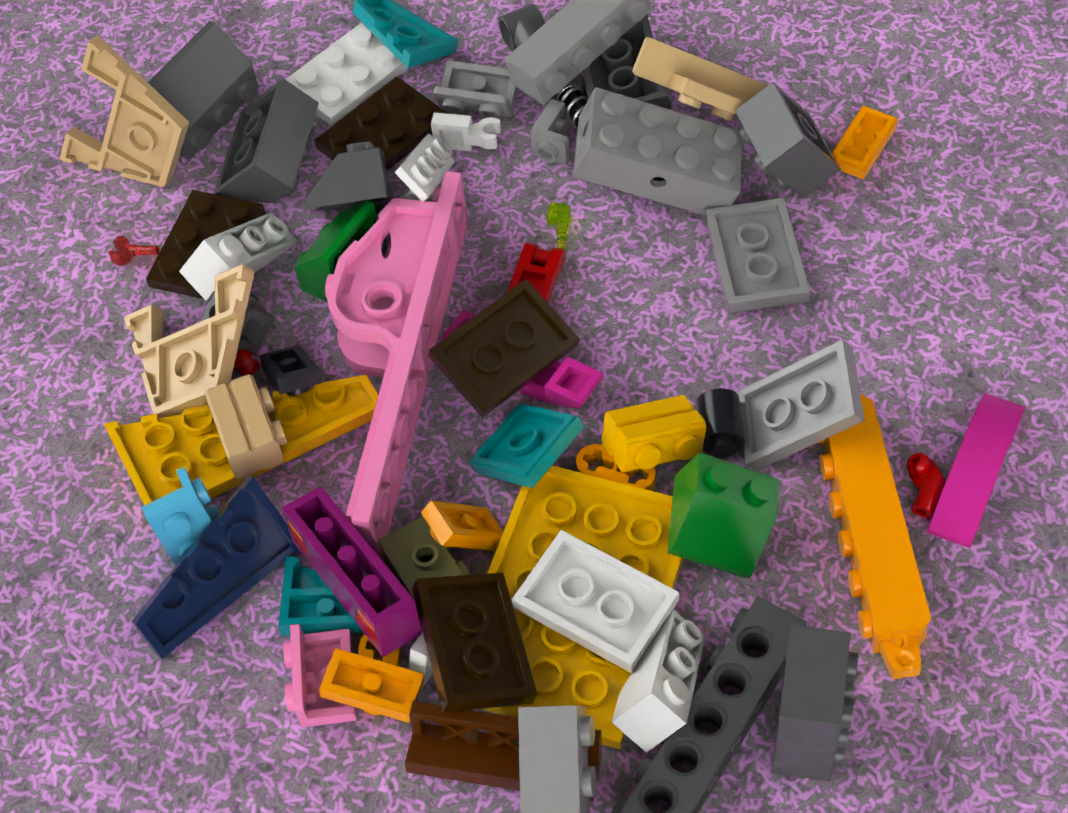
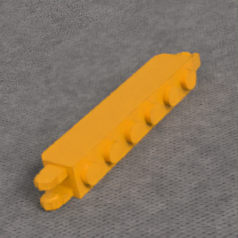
(877, 543)

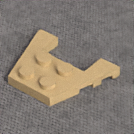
(142, 129)
(196, 357)

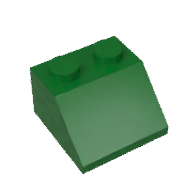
(335, 237)
(722, 514)

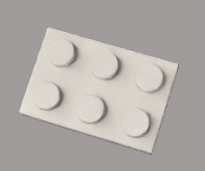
(347, 73)
(596, 600)

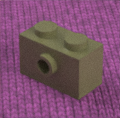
(416, 554)

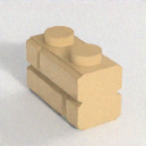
(245, 427)

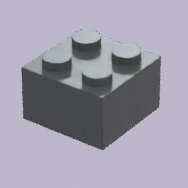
(786, 141)

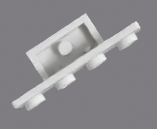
(425, 168)

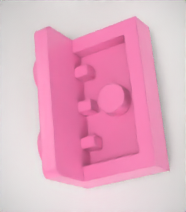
(309, 658)

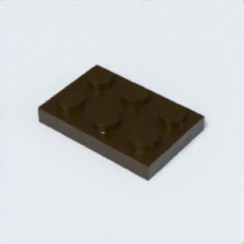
(391, 119)
(199, 219)
(503, 348)
(473, 642)

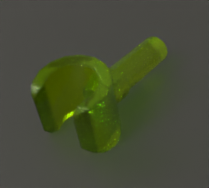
(560, 216)

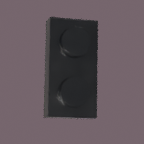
(290, 370)

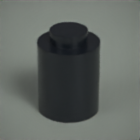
(723, 422)

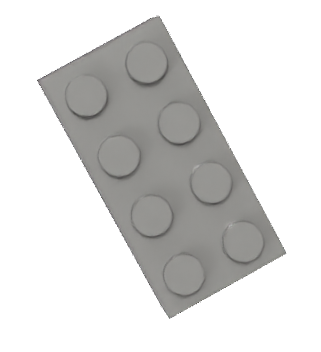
(657, 153)

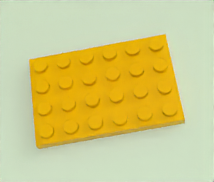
(618, 521)

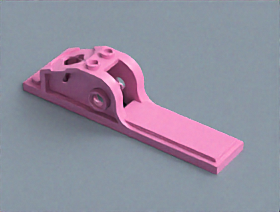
(386, 324)

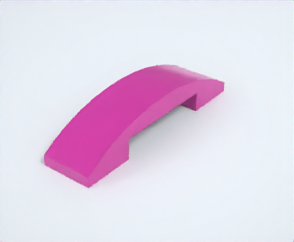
(561, 384)
(976, 470)

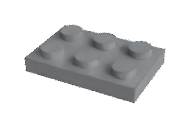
(757, 255)
(800, 405)

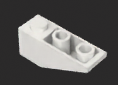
(247, 244)
(661, 685)

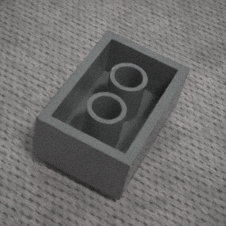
(815, 703)

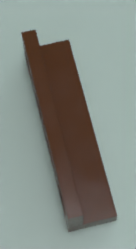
(468, 755)

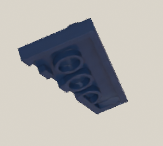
(224, 562)

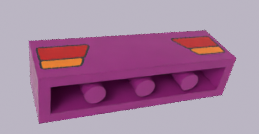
(352, 571)

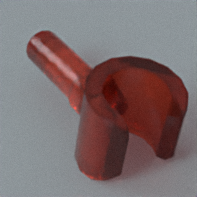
(127, 251)

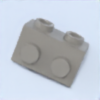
(476, 89)

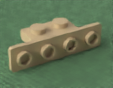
(695, 78)

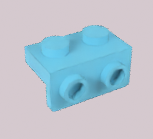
(181, 515)

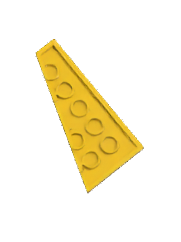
(190, 440)

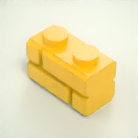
(653, 433)

